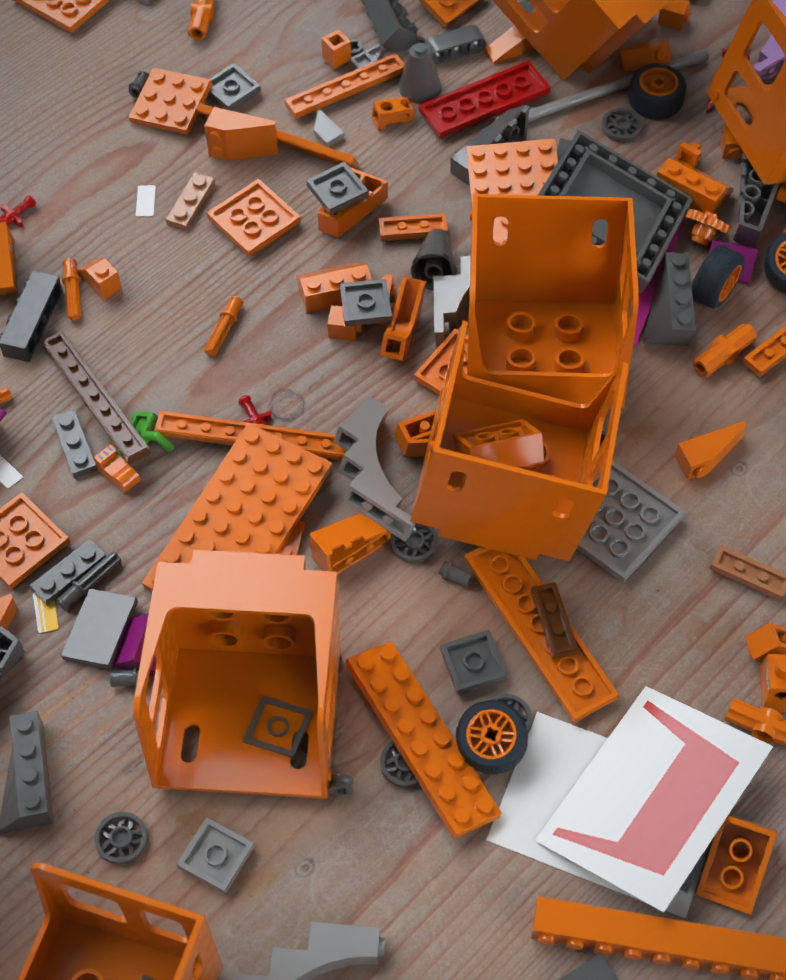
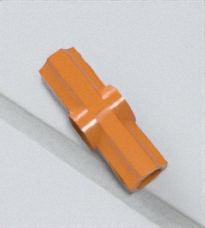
(201, 14)
(724, 350)
(763, 723)

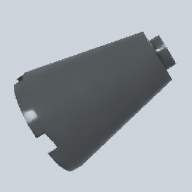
(420, 76)
(434, 258)

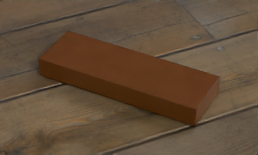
(554, 620)

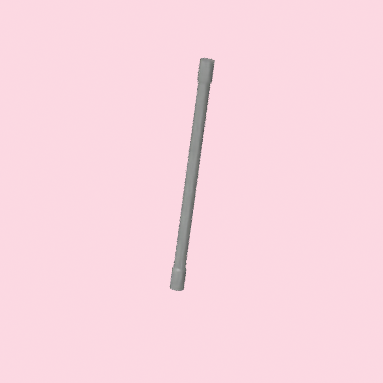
(535, 113)

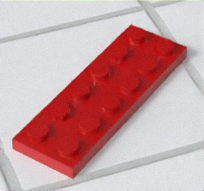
(484, 99)

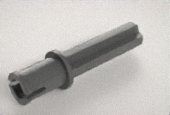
(80, 588)

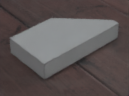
(366, 57)
(327, 130)

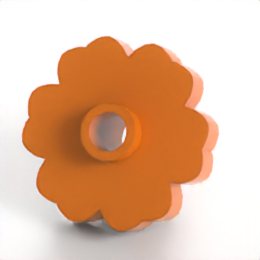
(706, 226)

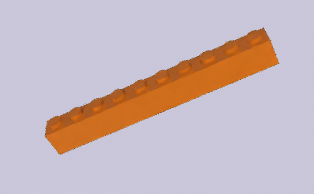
(659, 939)

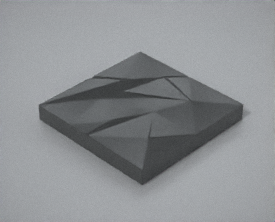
(597, 171)

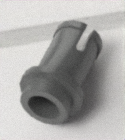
(136, 87)
(455, 573)
(124, 678)

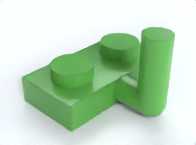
(144, 424)

